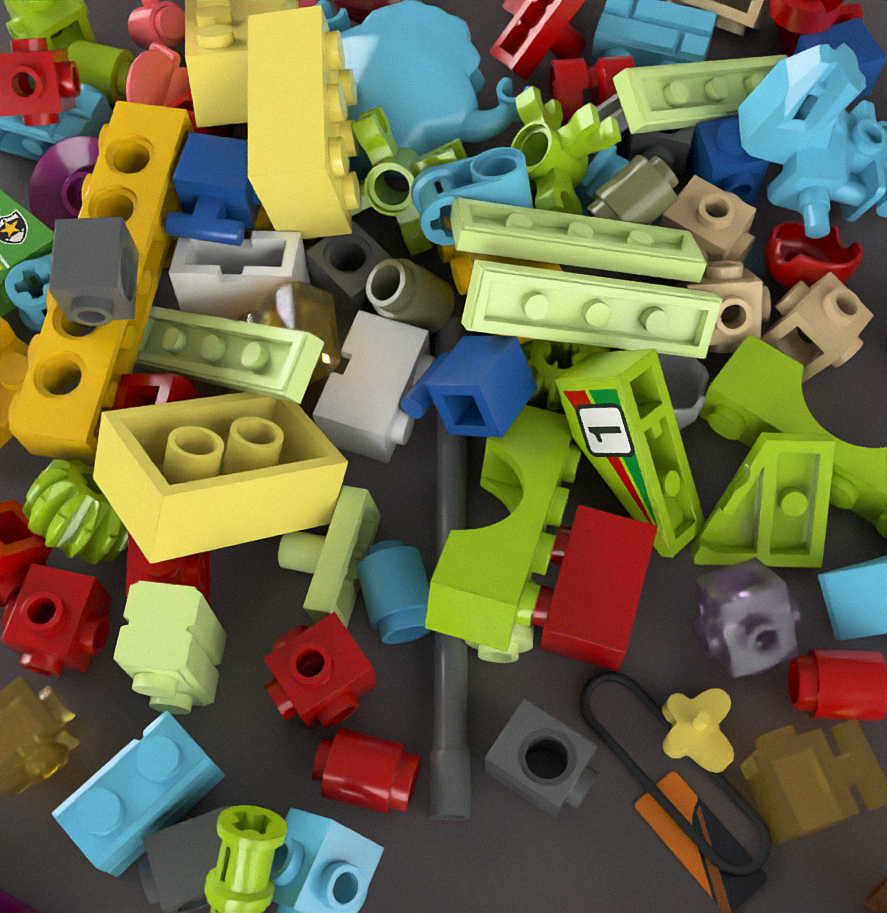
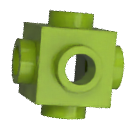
(49, 19)

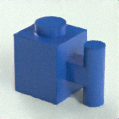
(213, 191)
(475, 386)

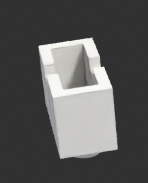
(235, 279)
(364, 404)

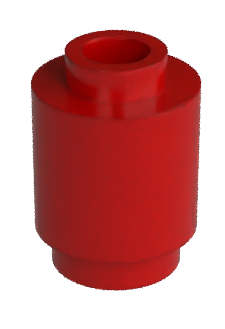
(839, 684)
(366, 771)

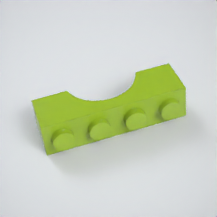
(764, 393)
(487, 571)

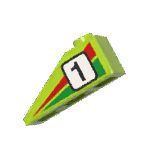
(632, 438)

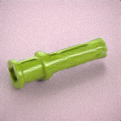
(245, 860)

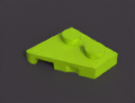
(773, 505)

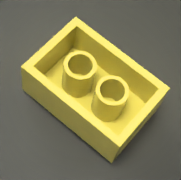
(301, 123)
(216, 472)

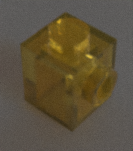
(32, 735)

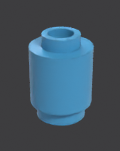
(395, 591)

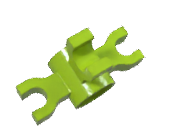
(377, 140)
(559, 155)

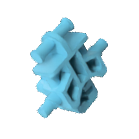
(825, 152)

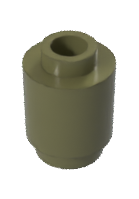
(636, 192)
(410, 294)

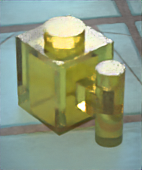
(806, 787)

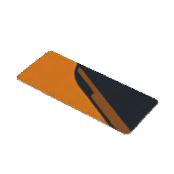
(724, 888)

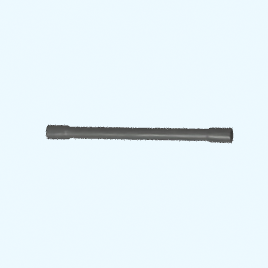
(450, 758)

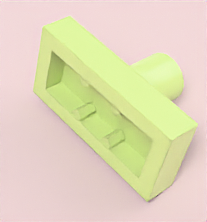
(334, 556)

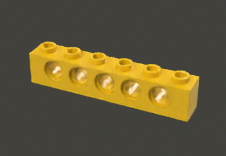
(129, 182)

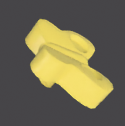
(697, 729)

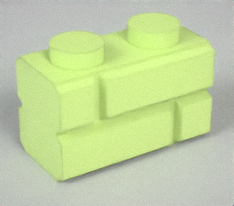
(171, 646)

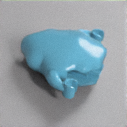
(423, 76)

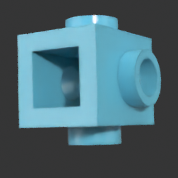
(322, 866)

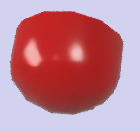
(797, 258)

